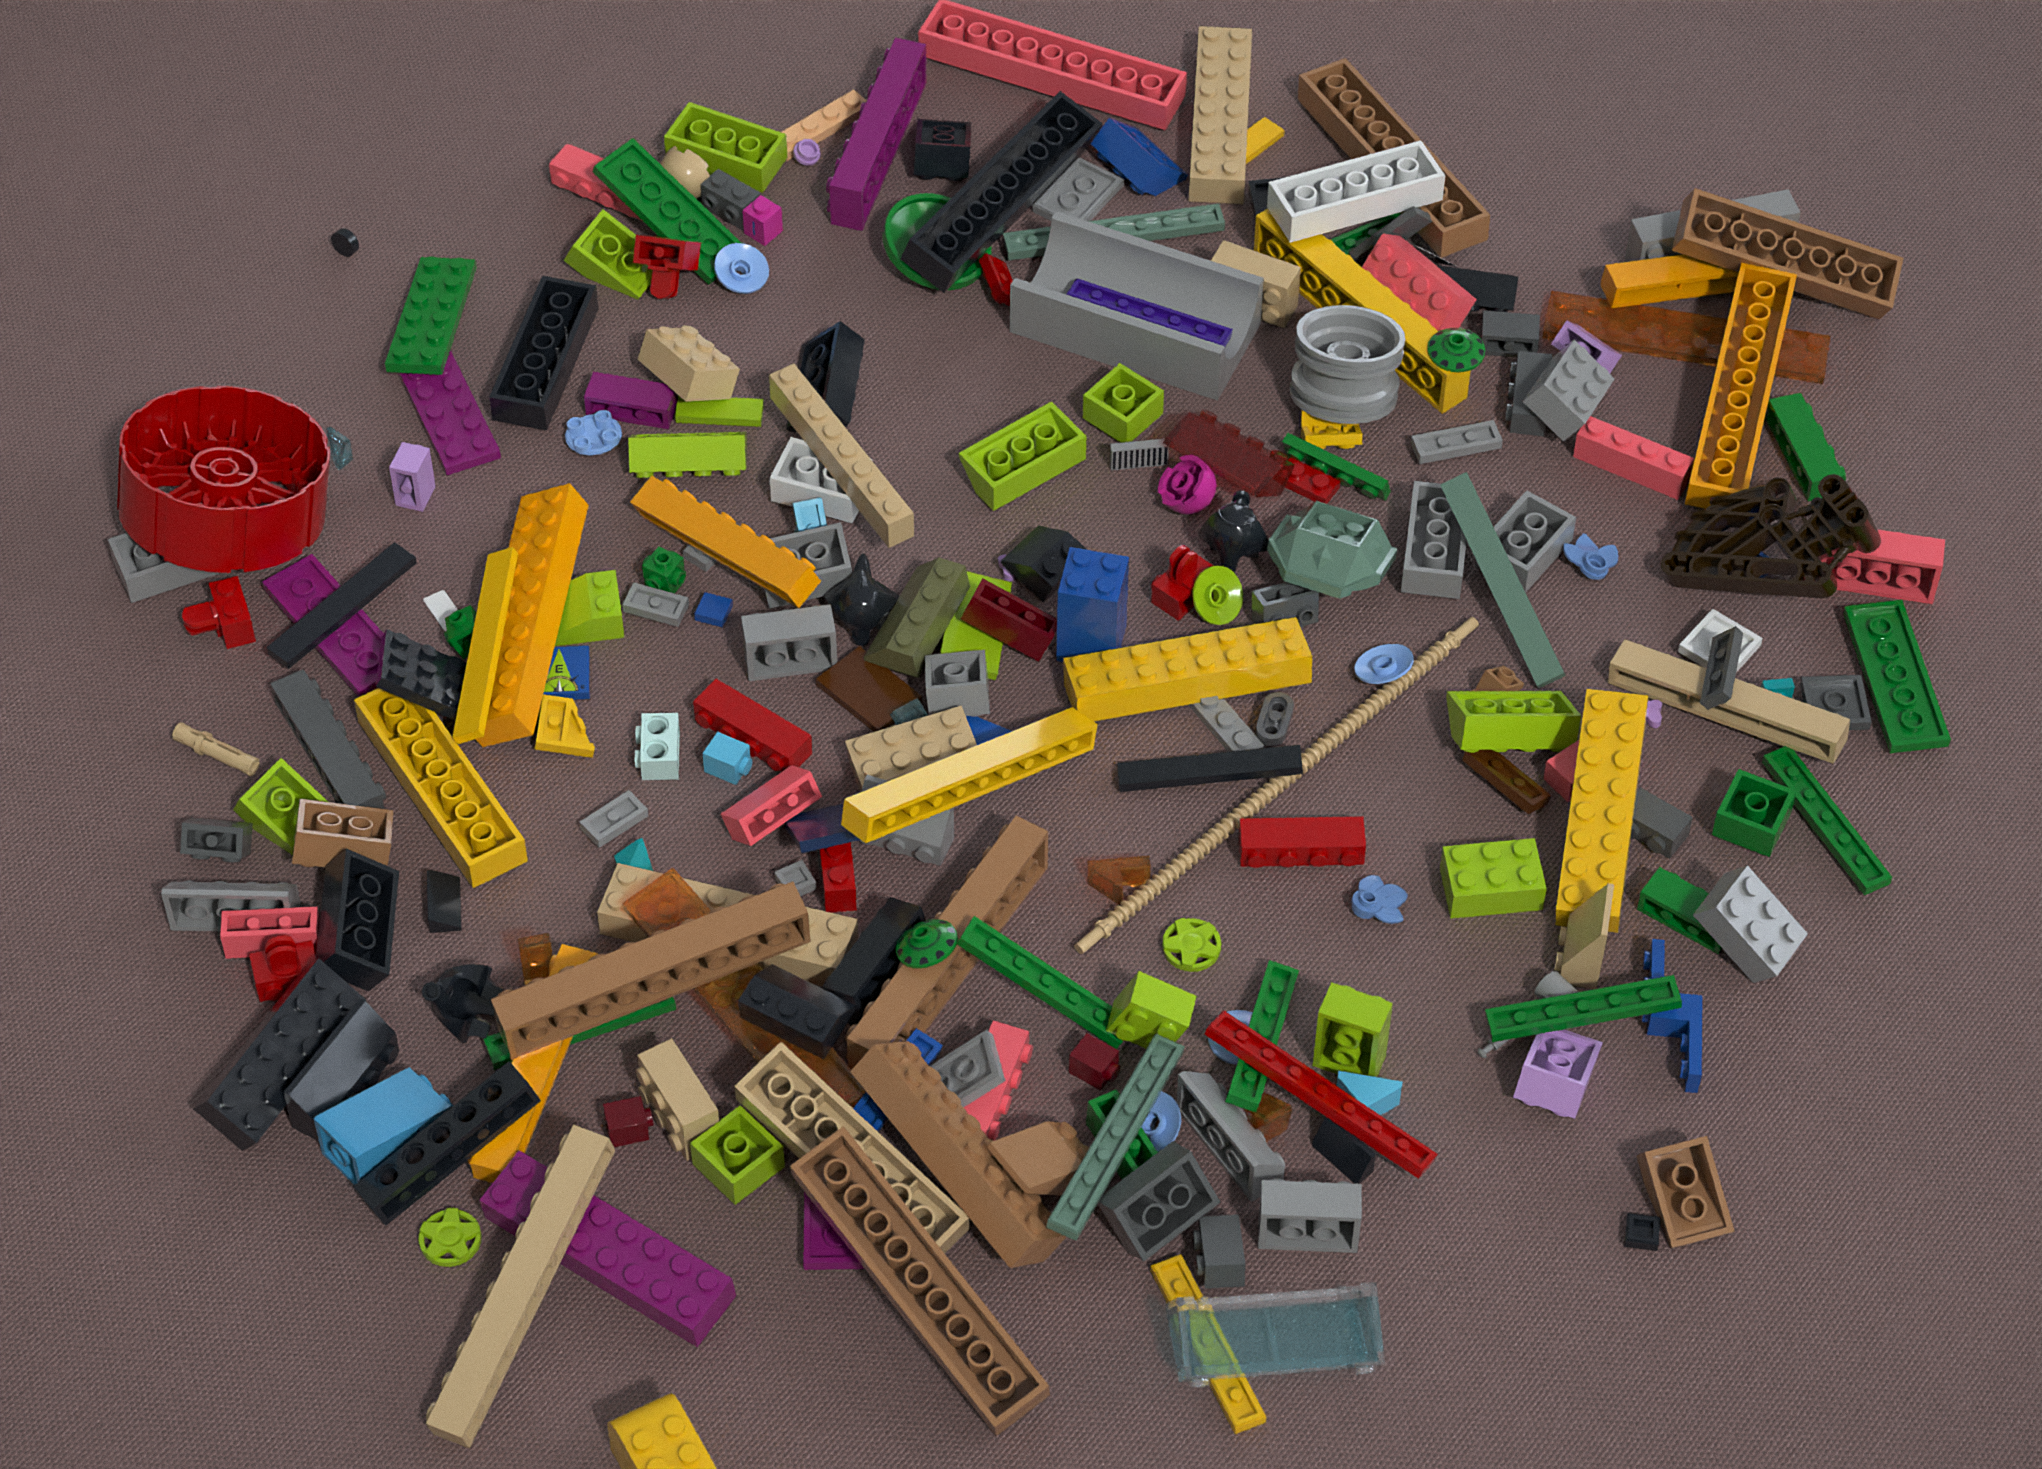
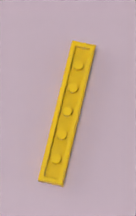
(1232, 1394)

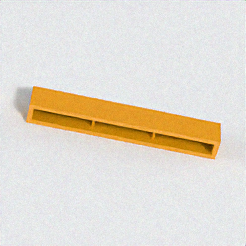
(1664, 280)
(726, 541)
(540, 1071)

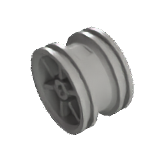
(1347, 364)

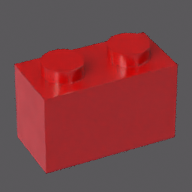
(838, 878)

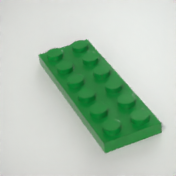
(663, 203)
(431, 315)
(1896, 676)

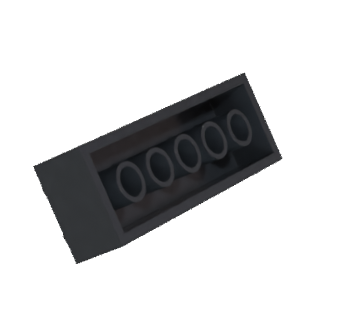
(544, 353)
(253, 1084)

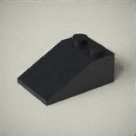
(942, 149)

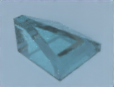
(339, 447)

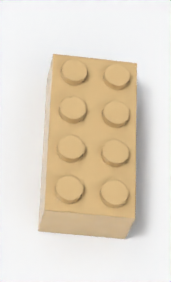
(909, 745)

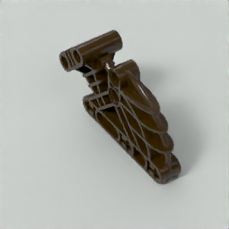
(1731, 564)

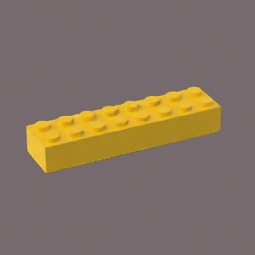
(1188, 669)
(442, 785)
(1602, 801)

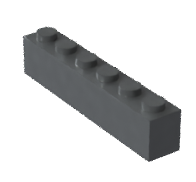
(326, 741)

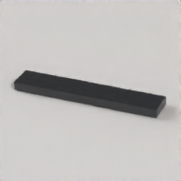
(341, 605)
(1209, 768)

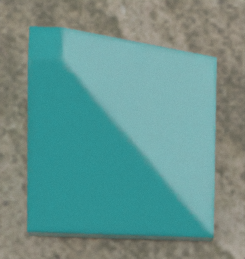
(634, 855)

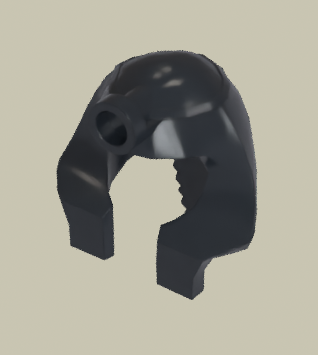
(1234, 531)
(861, 601)
(461, 995)

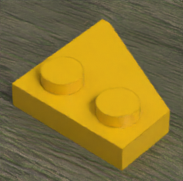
(561, 728)

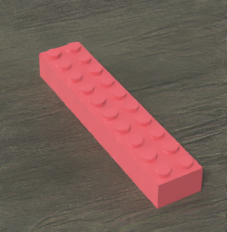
(1053, 63)

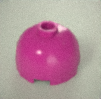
(1188, 486)

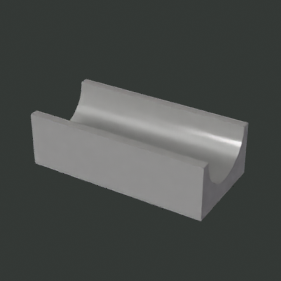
(1148, 273)

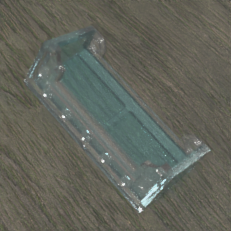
(1276, 1333)

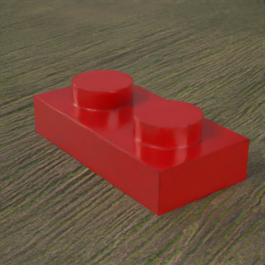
(998, 277)
(1312, 482)

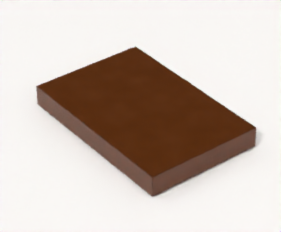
(866, 689)

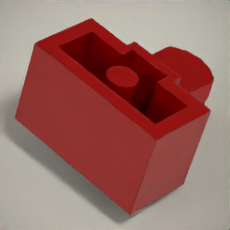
(665, 260)
(1174, 588)
(224, 613)
(279, 965)

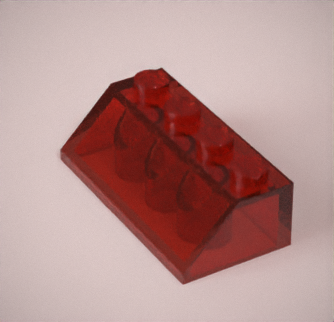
(1231, 453)

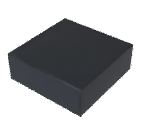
(1642, 1232)

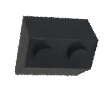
(1041, 559)

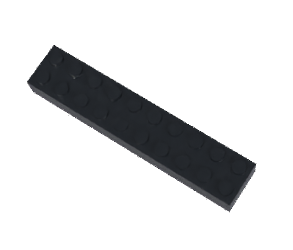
(1001, 192)

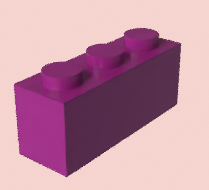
(631, 400)

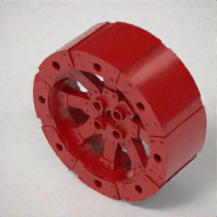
(222, 454)

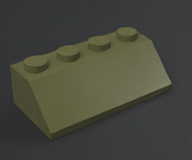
(920, 616)

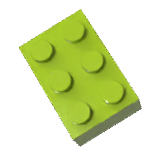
(1492, 878)
(1352, 1031)

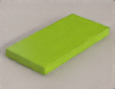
(964, 637)

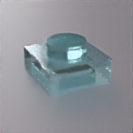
(908, 712)

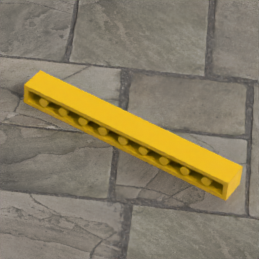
(968, 775)

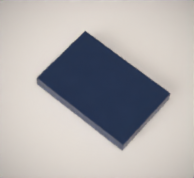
(819, 829)

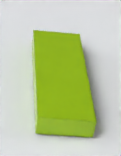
(721, 412)

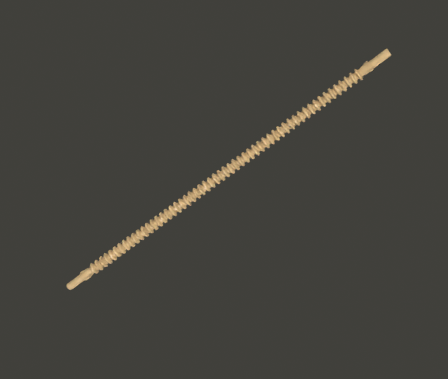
(1274, 787)

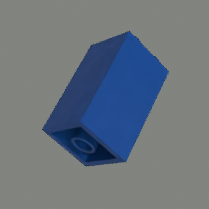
(1091, 603)

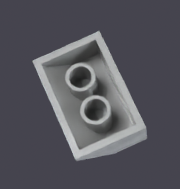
(923, 840)

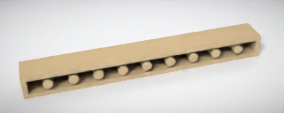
(520, 1286)

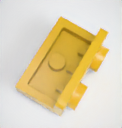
(1328, 433)

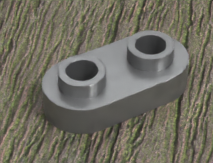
(1273, 721)

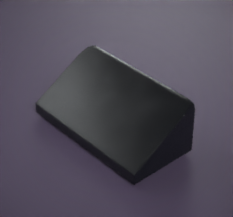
(443, 902)
(1344, 1151)

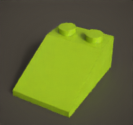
(606, 256)
(591, 610)
(275, 802)

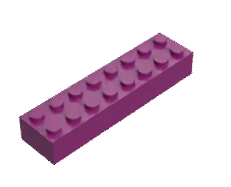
(877, 134)
(621, 1256)

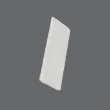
(440, 606)

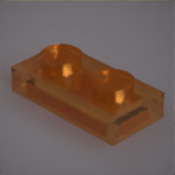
(535, 956)

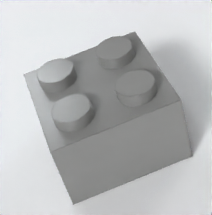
(957, 681)

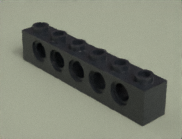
(447, 1143)

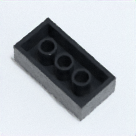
(358, 919)

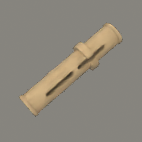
(205, 744)

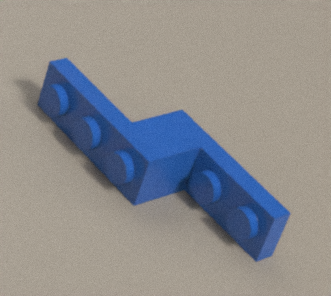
(1677, 1023)

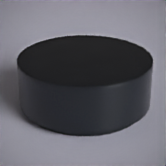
(345, 242)

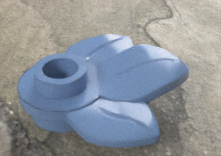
(1591, 560)
(1378, 900)

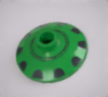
(1456, 349)
(926, 943)

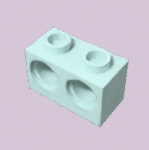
(659, 746)

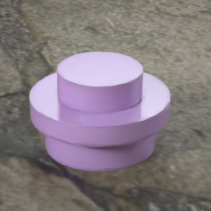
(806, 152)

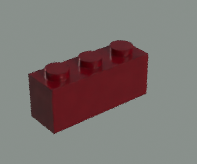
(1010, 620)

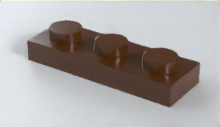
(1508, 779)

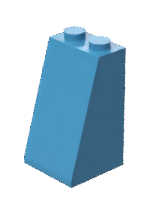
(378, 1122)

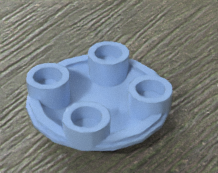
(593, 433)

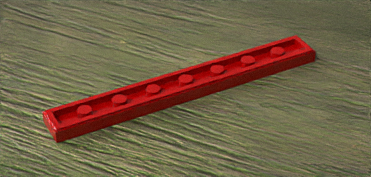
(1321, 1094)

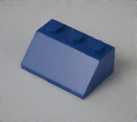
(1137, 158)

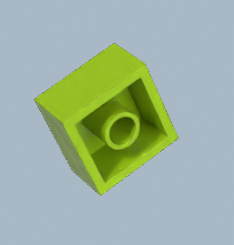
(1123, 404)
(1148, 1009)
(737, 1155)

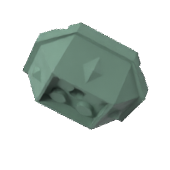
(1331, 550)

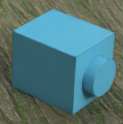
(727, 758)

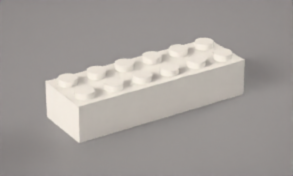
(1355, 191)

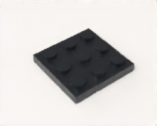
(420, 674)

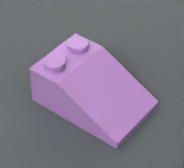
(1557, 1071)

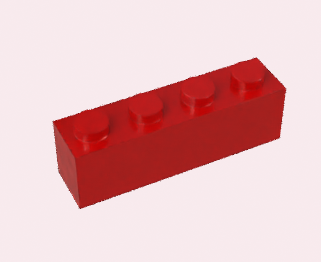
(743, 719)
(1302, 841)

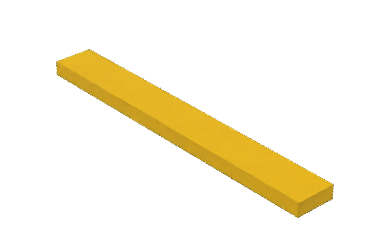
(485, 646)

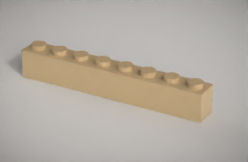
(841, 455)
(1748, 710)

